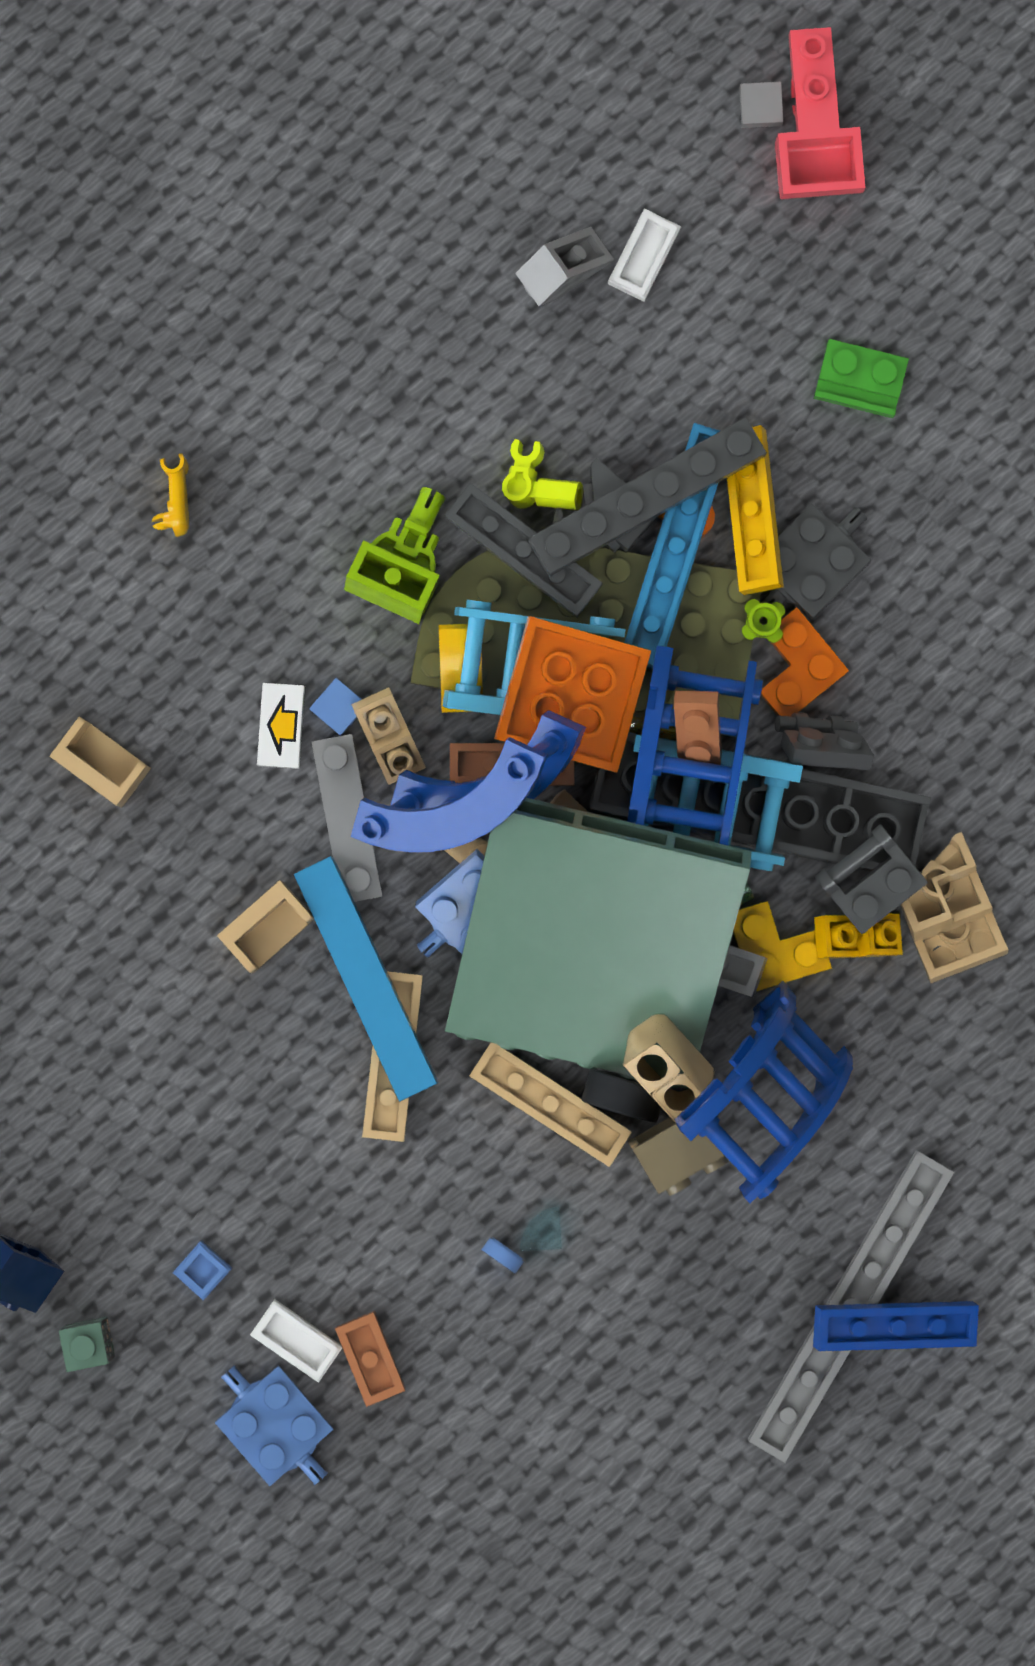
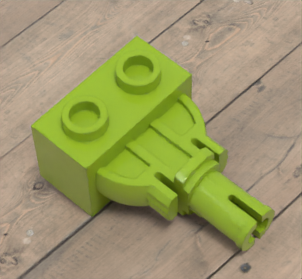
(397, 569)

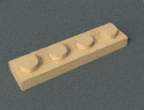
(550, 1104)
(384, 1114)

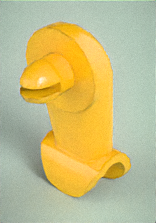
(178, 513)

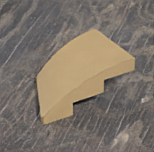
(953, 914)

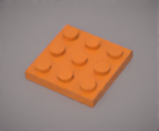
(580, 679)

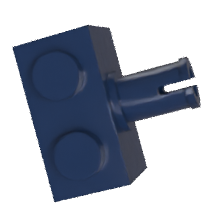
(25, 1275)

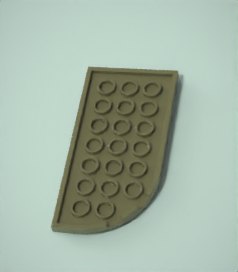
(703, 638)

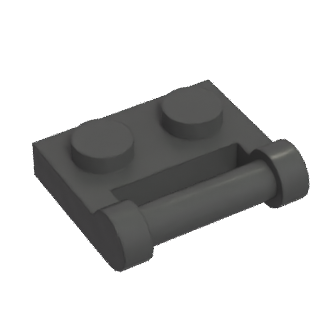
(878, 890)

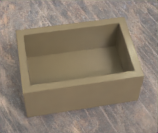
(672, 1158)

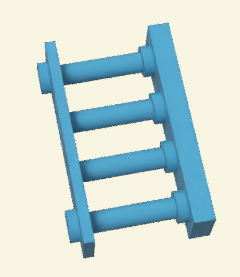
(467, 693)
(777, 777)

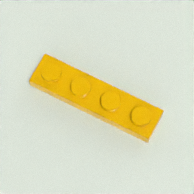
(755, 525)

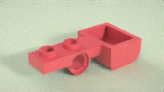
(820, 155)

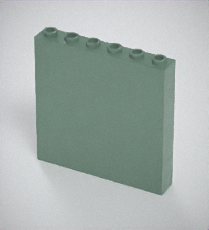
(593, 932)

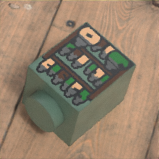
(86, 1344)

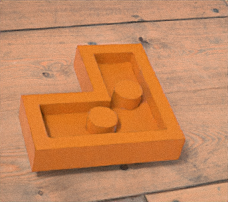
(810, 670)

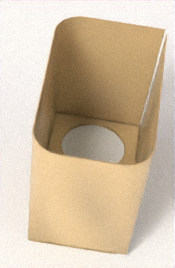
(697, 1070)

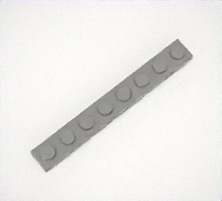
(861, 1283)

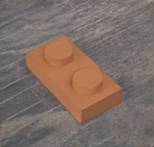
(698, 726)
(370, 1358)

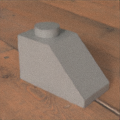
(563, 265)

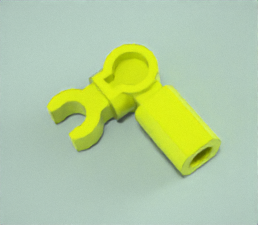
(523, 490)

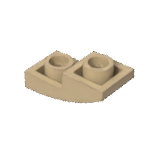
(388, 735)

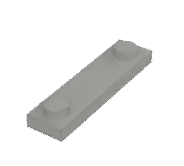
(341, 797)

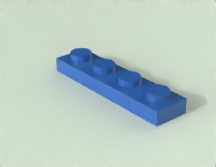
(895, 1326)

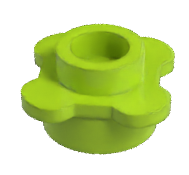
(773, 614)

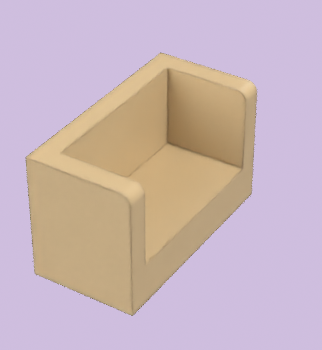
(100, 762)
(266, 927)

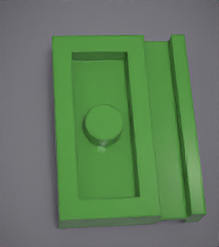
(861, 378)

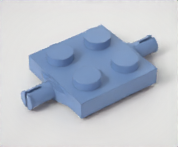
(450, 905)
(274, 1425)

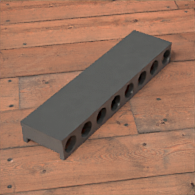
(817, 818)

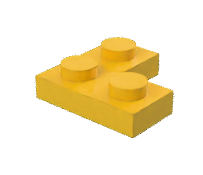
(786, 958)

